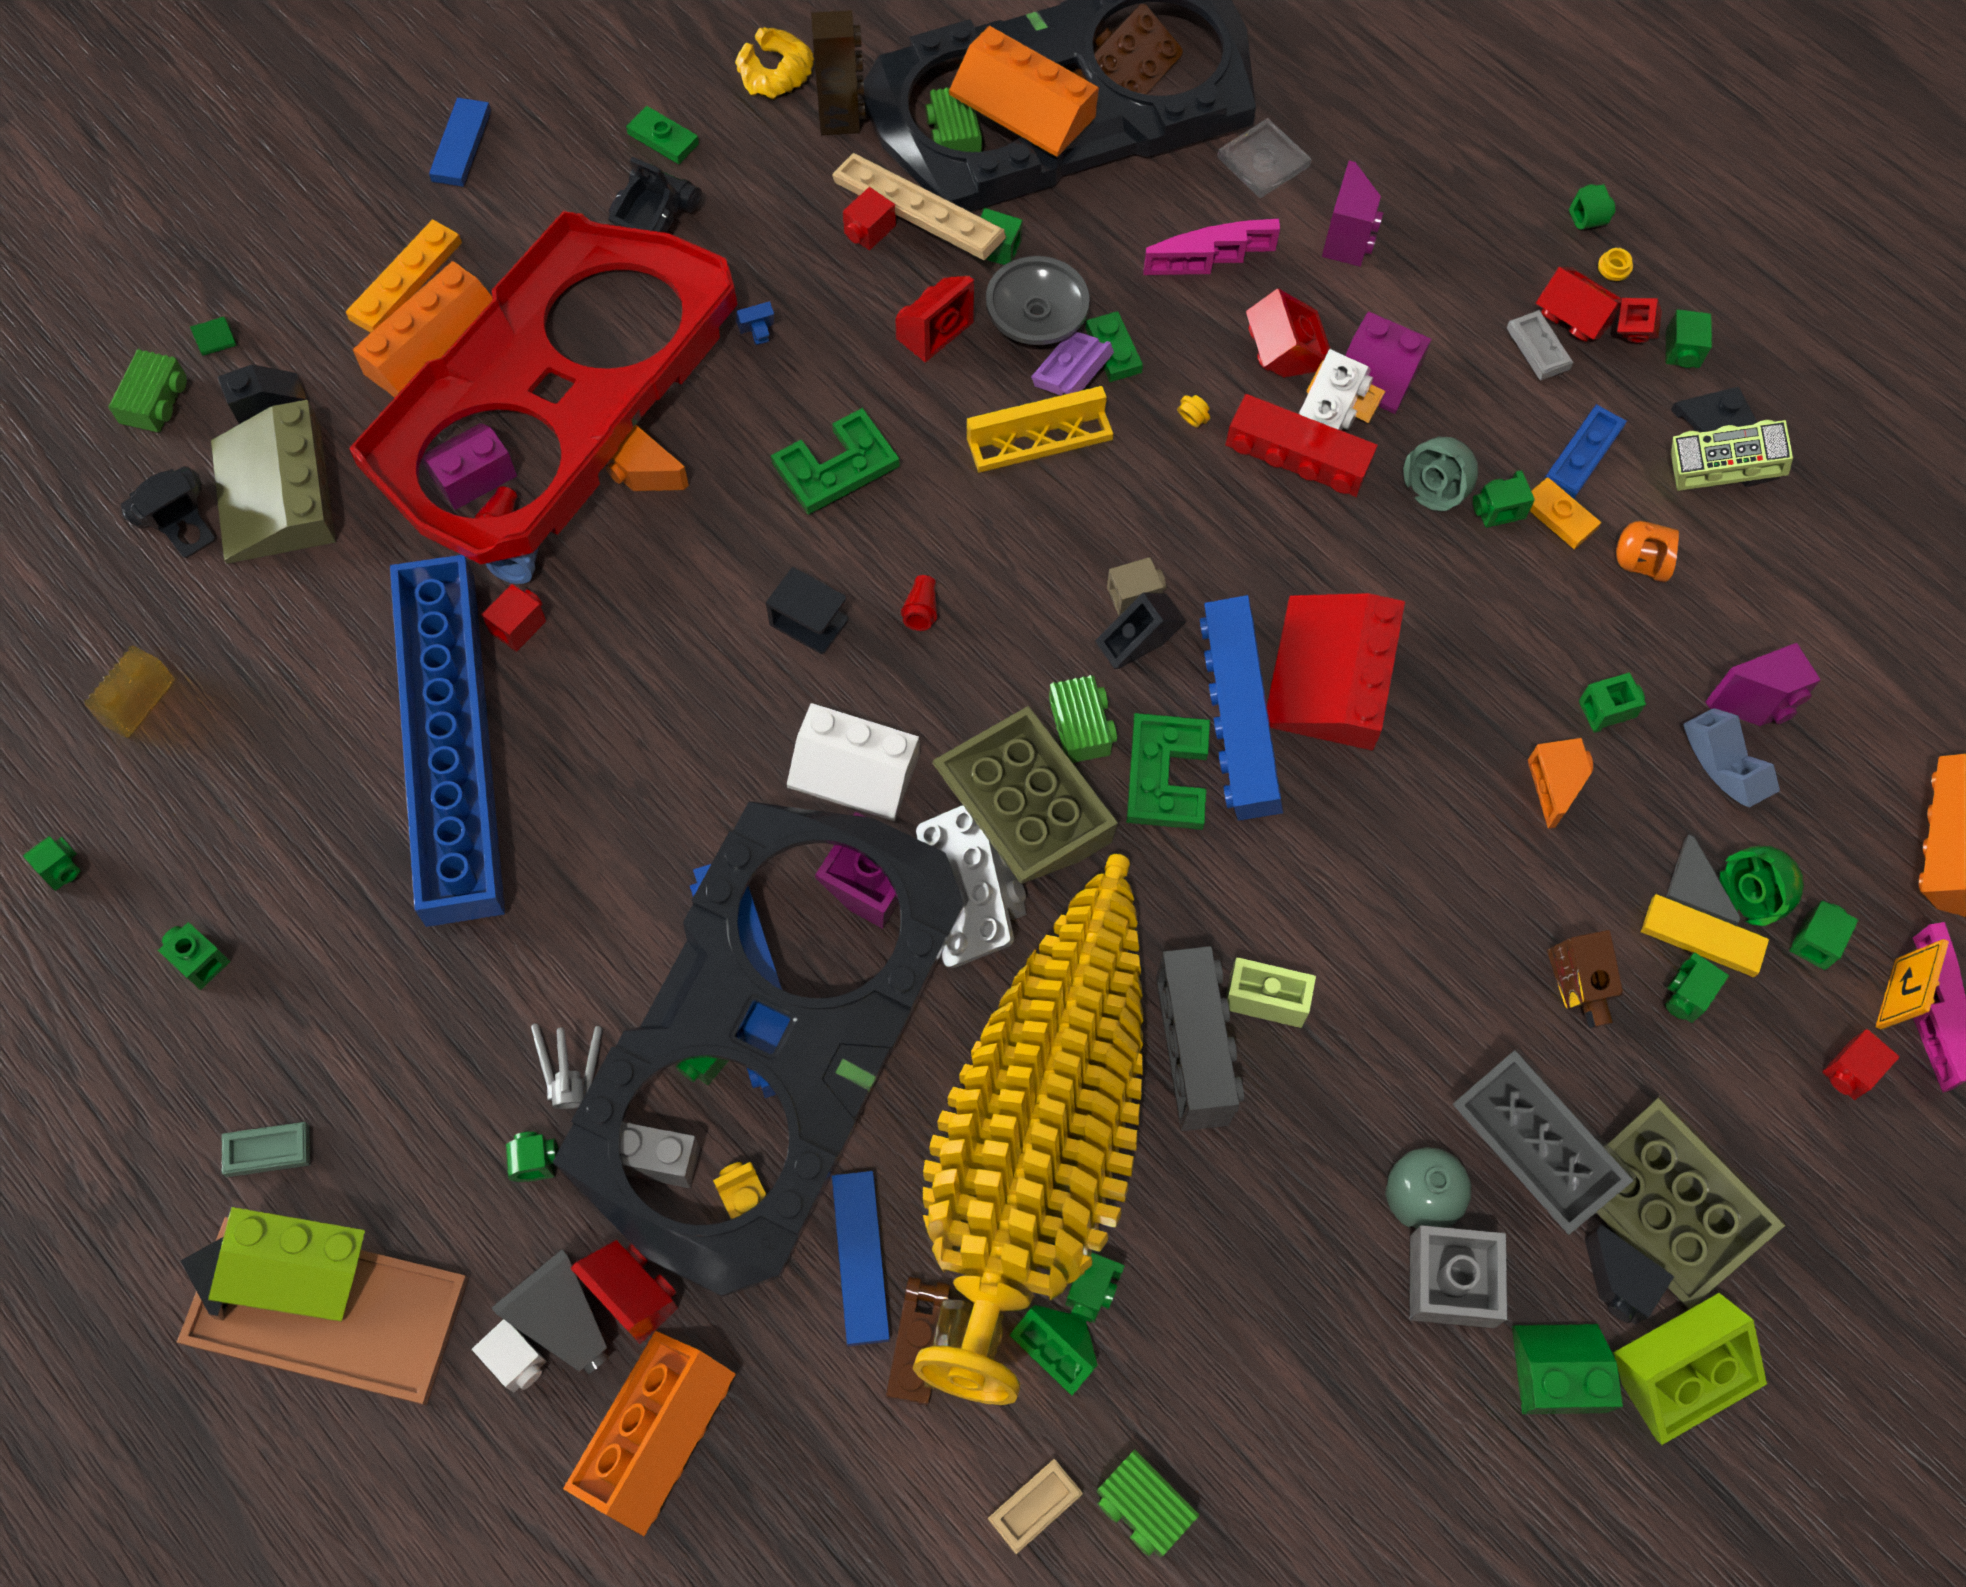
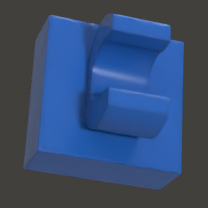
(756, 320)

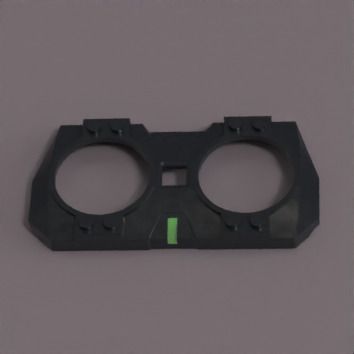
(1123, 122)
(817, 1070)

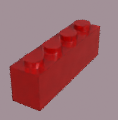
(1300, 445)

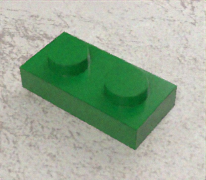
(1125, 359)

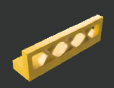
(1037, 418)

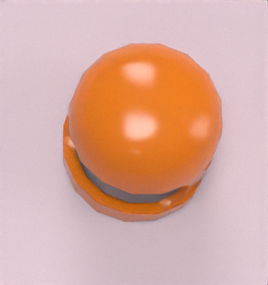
(1652, 543)

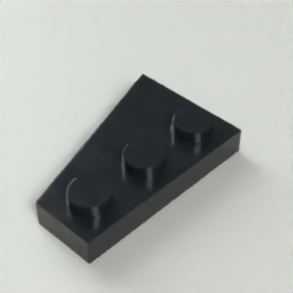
(1718, 410)

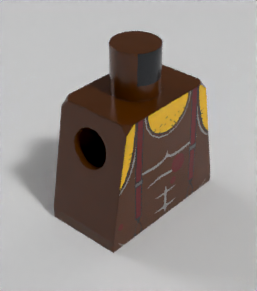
(1587, 975)

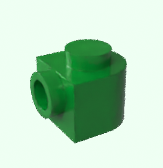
(1592, 207)
(53, 862)
(531, 1157)

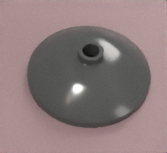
(1037, 287)

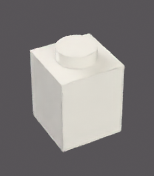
(510, 1357)

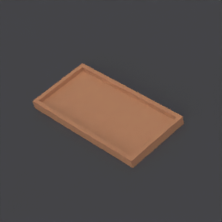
(385, 1344)

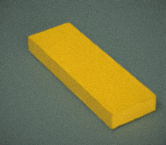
(1705, 935)

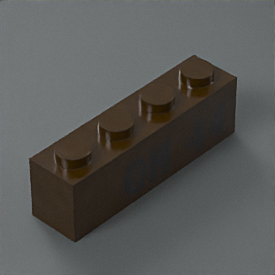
(836, 72)

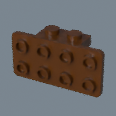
(1136, 51)

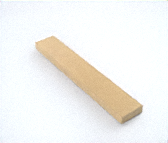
(922, 207)

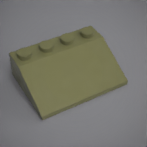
(272, 484)
(1027, 797)
(1685, 1203)

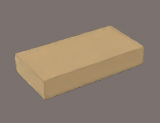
(1035, 1506)

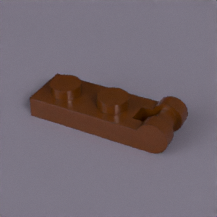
(914, 1333)

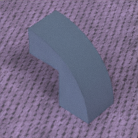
(1723, 754)

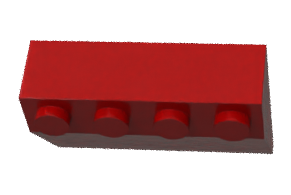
(1335, 667)

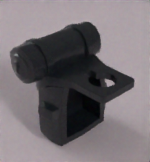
(652, 198)
(167, 501)

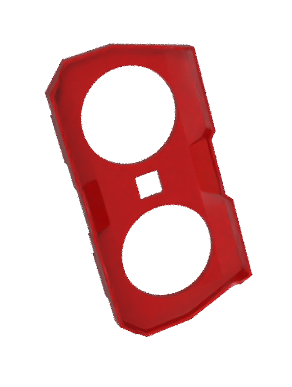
(509, 355)

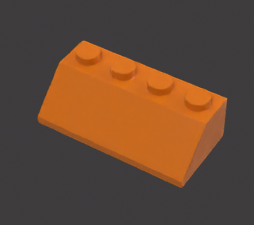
(1024, 91)
(422, 328)
(1945, 848)
(650, 1432)

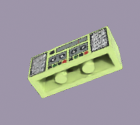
(1731, 455)

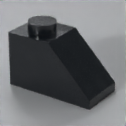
(258, 388)
(1140, 629)
(1625, 1276)

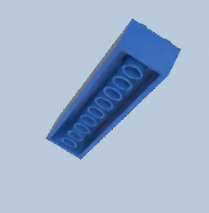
(445, 742)

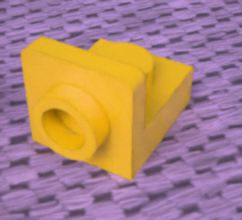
(739, 1188)

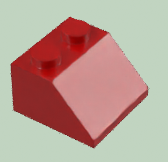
(1579, 303)
(936, 316)
(1287, 335)
(627, 1289)

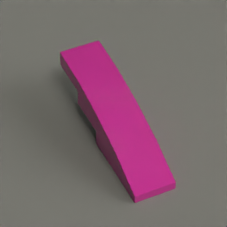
(1199, 249)
(1945, 1024)

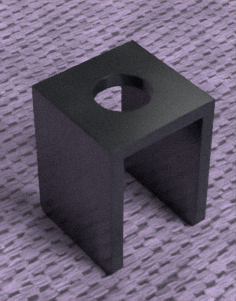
(807, 610)

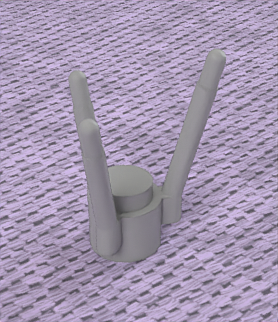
(567, 1088)

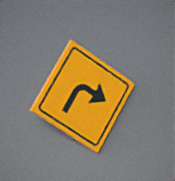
(1912, 984)

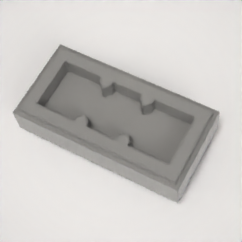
(1539, 345)

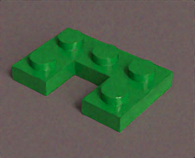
(864, 460)
(1149, 795)

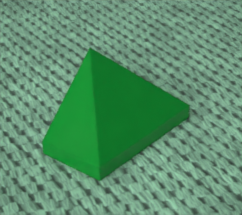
(1058, 1345)

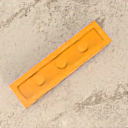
(404, 276)

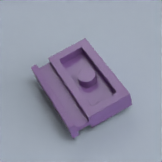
(1072, 364)

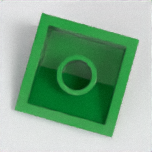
(1565, 1369)

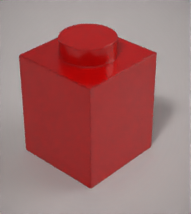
(869, 218)
(514, 616)
(1860, 1065)

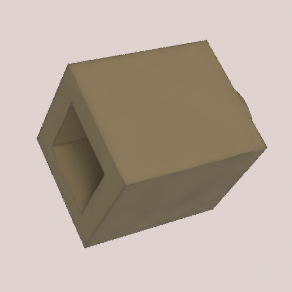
(1131, 580)

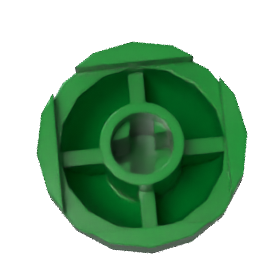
(1763, 883)

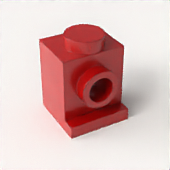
(1637, 322)

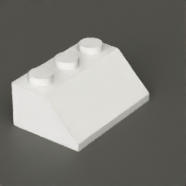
(853, 762)

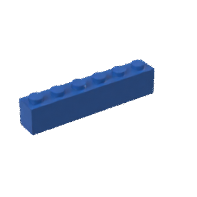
(1242, 708)
(762, 1025)

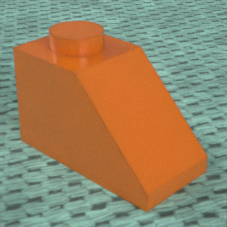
(646, 465)
(1559, 775)

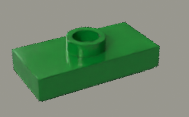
(662, 135)

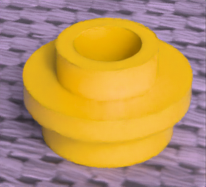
(1616, 264)
(1194, 410)

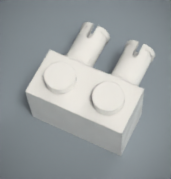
(1336, 391)

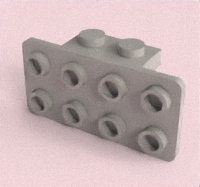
(984, 882)

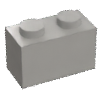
(658, 1155)

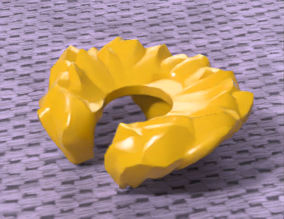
(790, 71)

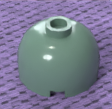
(1441, 472)
(1428, 1188)

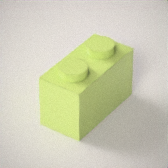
(1270, 992)

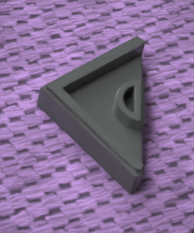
(1698, 886)

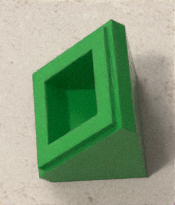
(213, 335)

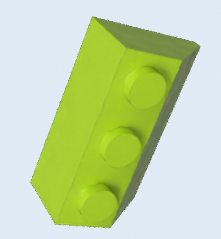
(286, 1264)
(1692, 1367)

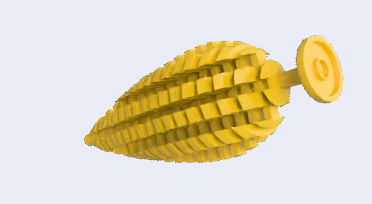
(1039, 1099)

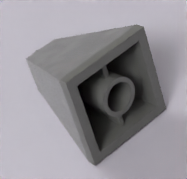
(556, 1314)

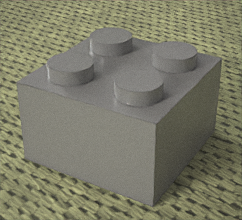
(1458, 1277)

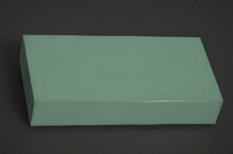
(265, 1149)

